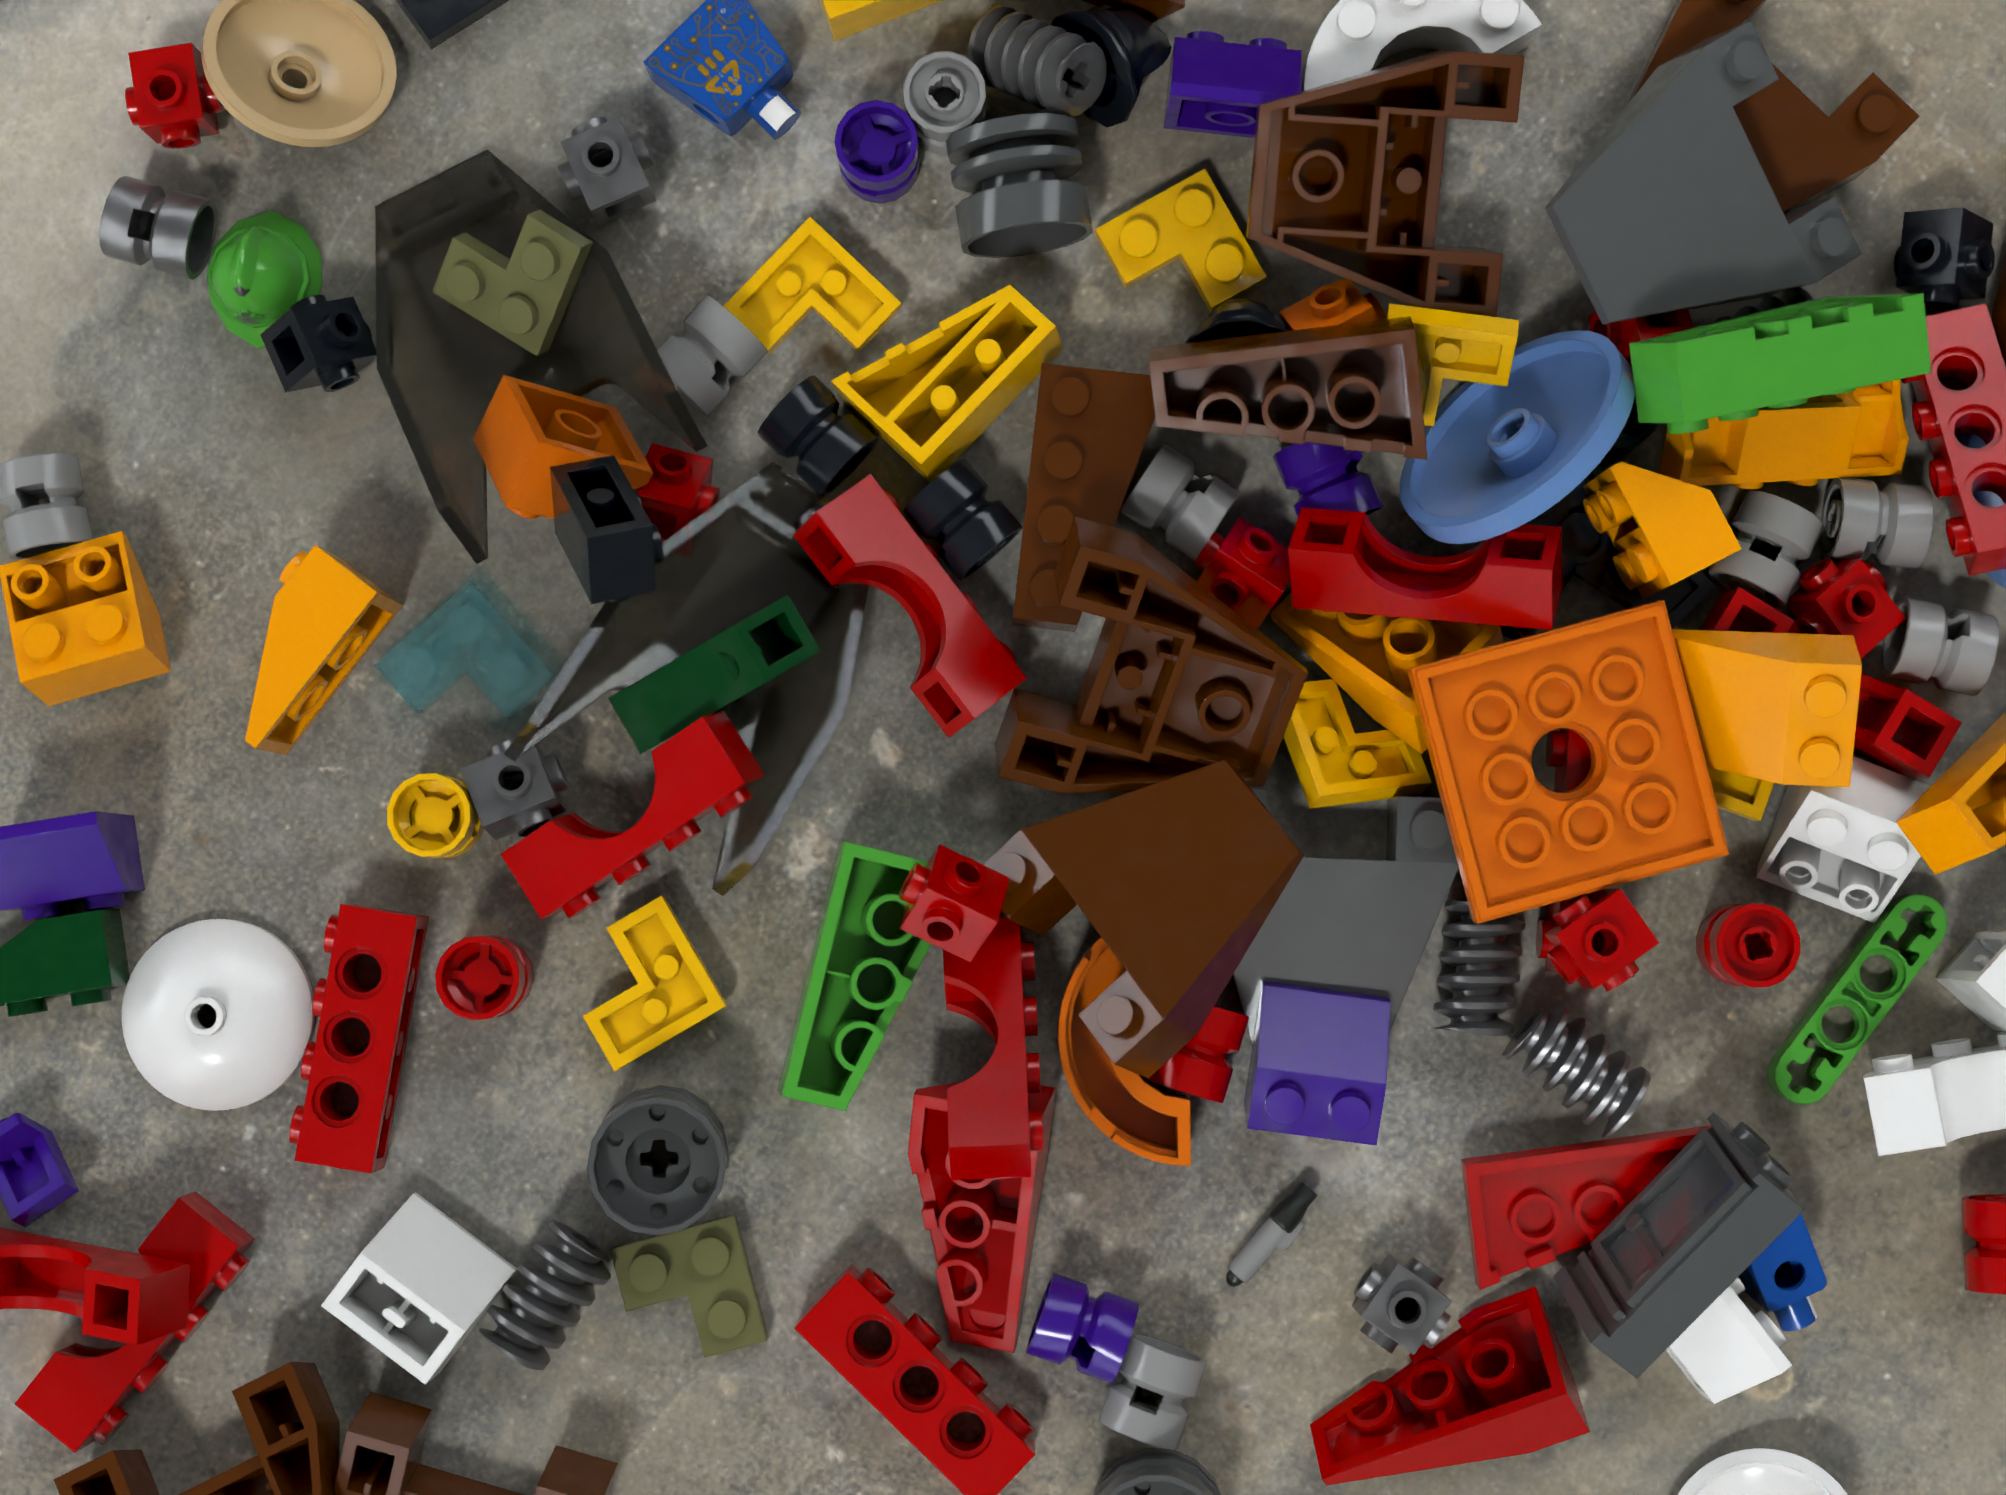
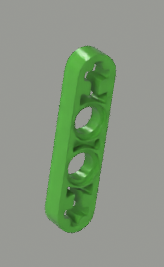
(1848, 991)

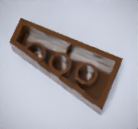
(1308, 385)

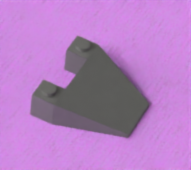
(1677, 204)
(1355, 919)

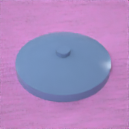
(1520, 447)

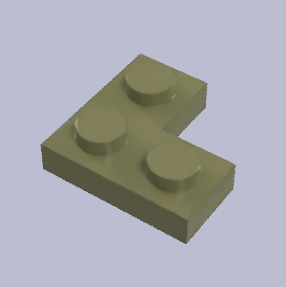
(520, 294)
(709, 1267)

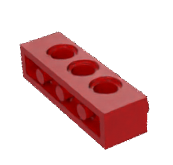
(1966, 348)
(317, 1128)
(971, 1466)

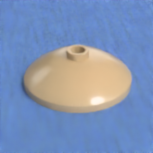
(319, 45)

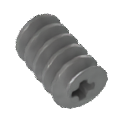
(1037, 61)
(1478, 973)
(1580, 1065)
(548, 1298)

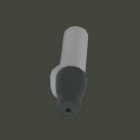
(1275, 1234)

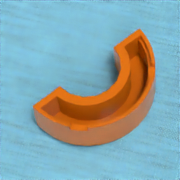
(1113, 1098)

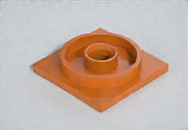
(1647, 784)

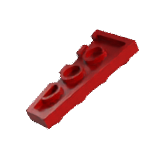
(1556, 1197)

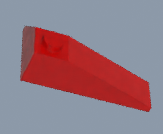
(977, 1225)
(1471, 1398)

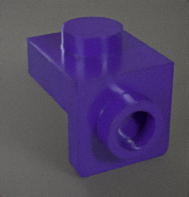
(31, 1170)

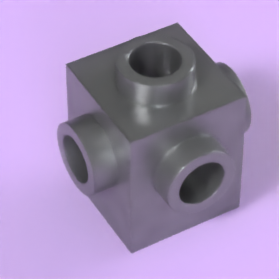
(607, 168)
(515, 793)
(1383, 1288)

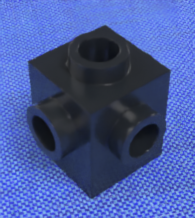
(1945, 256)
(319, 344)

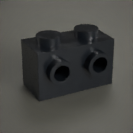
(604, 530)

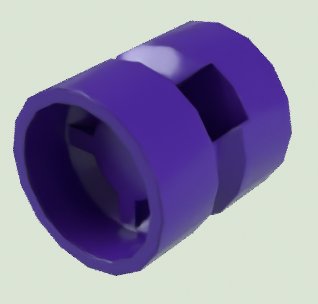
(877, 151)
(1327, 478)
(1082, 1328)

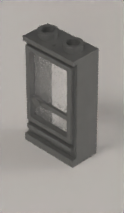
(1679, 1244)

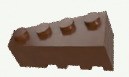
(1081, 466)

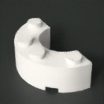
(1366, 32)
(1937, 1096)

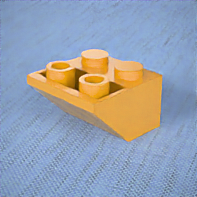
(1657, 526)
(82, 620)

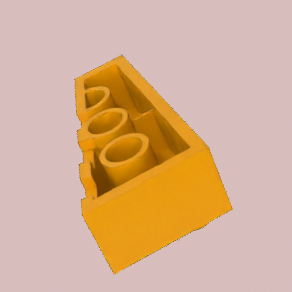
(1965, 807)

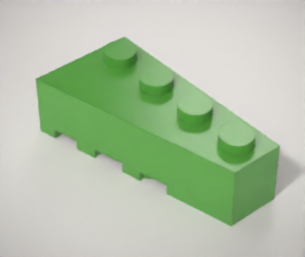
(1778, 358)
(853, 977)

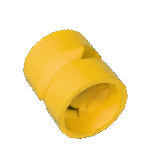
(433, 816)

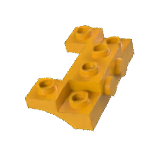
(1799, 444)

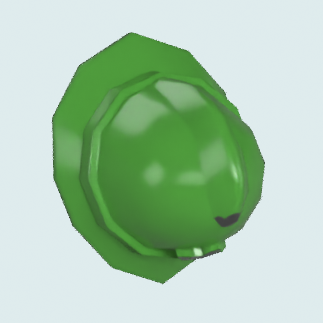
(261, 272)

